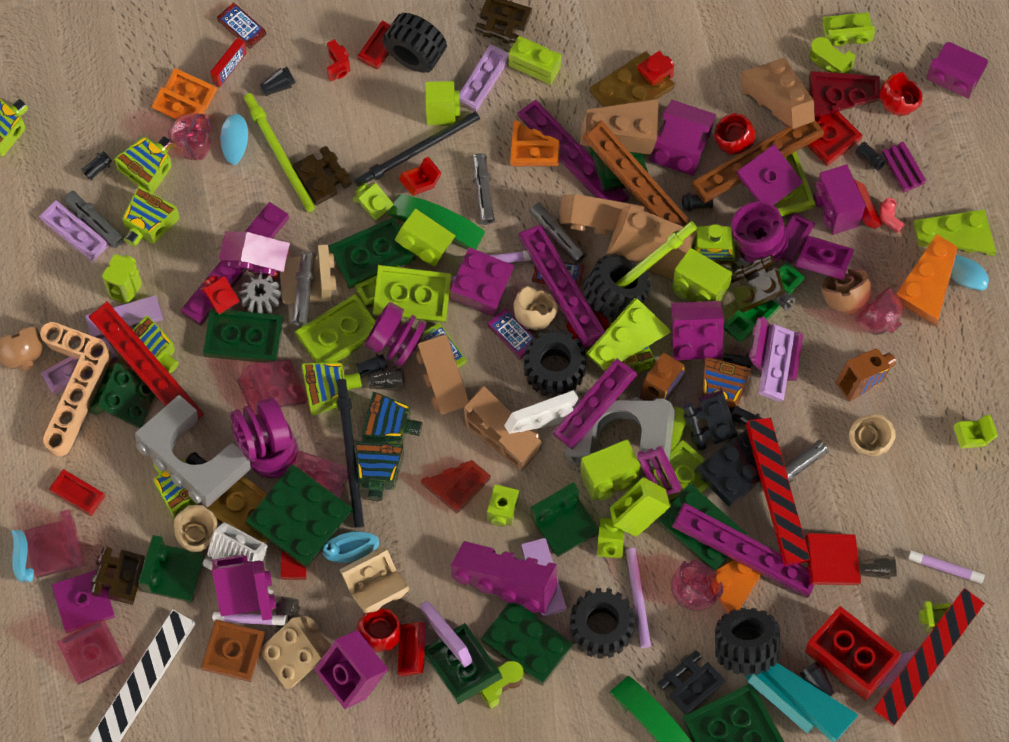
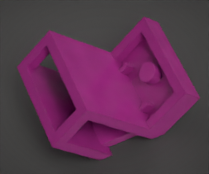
(682, 137)
(242, 586)

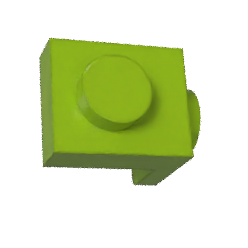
(372, 200)
(975, 433)
(610, 539)
(931, 614)

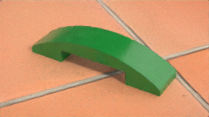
(466, 232)
(741, 324)
(647, 711)

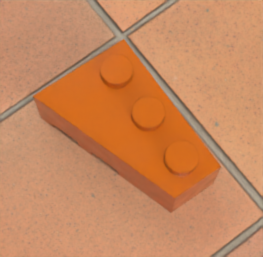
(928, 281)

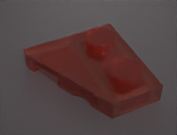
(457, 485)

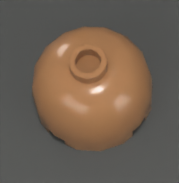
(847, 294)
(21, 349)

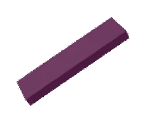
(594, 403)

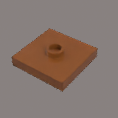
(233, 650)

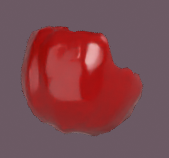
(900, 95)
(734, 134)
(380, 629)

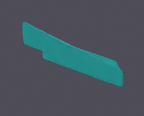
(803, 702)

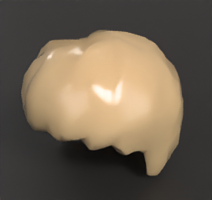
(534, 308)
(872, 435)
(195, 527)

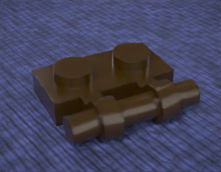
(504, 13)
(315, 179)
(760, 289)
(126, 575)

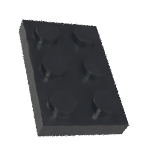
(731, 470)

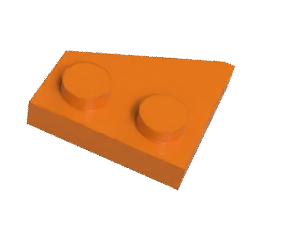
(533, 147)
(737, 584)

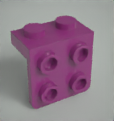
(957, 69)
(757, 352)

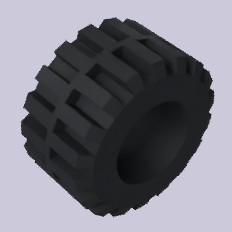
(414, 42)
(605, 294)
(550, 345)
(602, 603)
(747, 641)

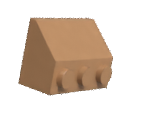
(641, 233)

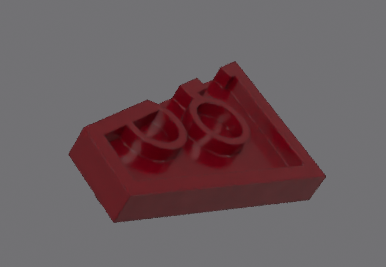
(842, 91)

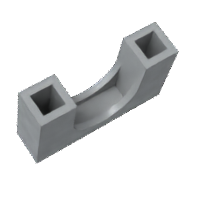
(654, 417)
(203, 481)

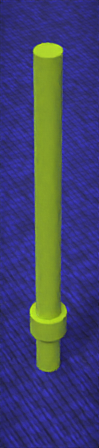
(259, 116)
(673, 241)

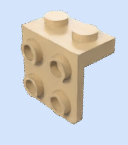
(322, 286)
(374, 581)
(295, 650)

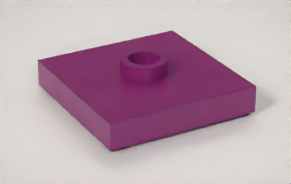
(769, 176)
(825, 257)
(77, 604)

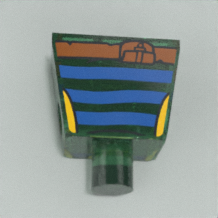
(388, 421)
(378, 467)

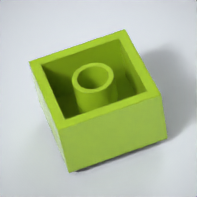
(700, 279)
(610, 470)

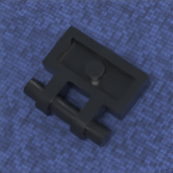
(717, 416)
(696, 688)

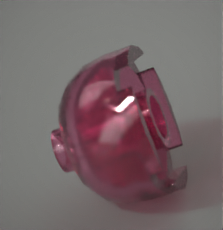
(190, 136)
(882, 313)
(695, 586)

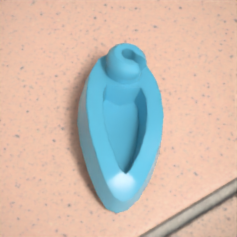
(234, 138)
(969, 274)
(350, 547)
(19, 557)

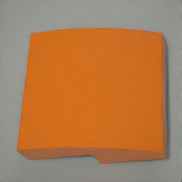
(184, 95)

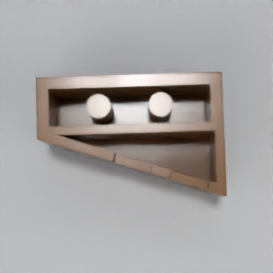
(780, 91)
(631, 123)
(591, 213)
(442, 374)
(487, 418)

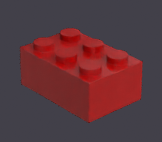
(852, 653)

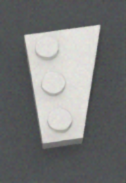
(542, 414)

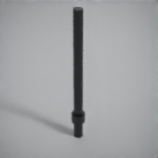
(377, 171)
(344, 405)

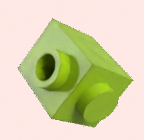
(502, 506)

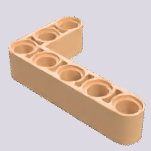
(76, 384)

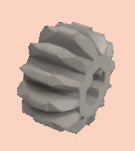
(256, 287)

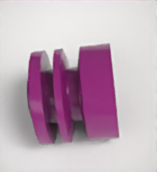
(759, 231)
(396, 334)
(257, 430)
(277, 463)

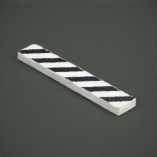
(143, 679)

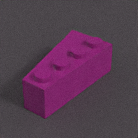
(506, 576)

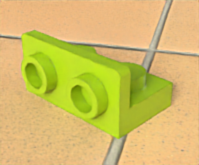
(848, 29)

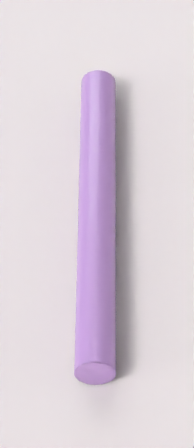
(638, 598)

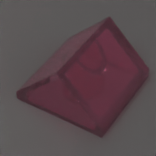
(90, 651)

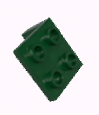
(123, 396)
(563, 520)
(170, 571)

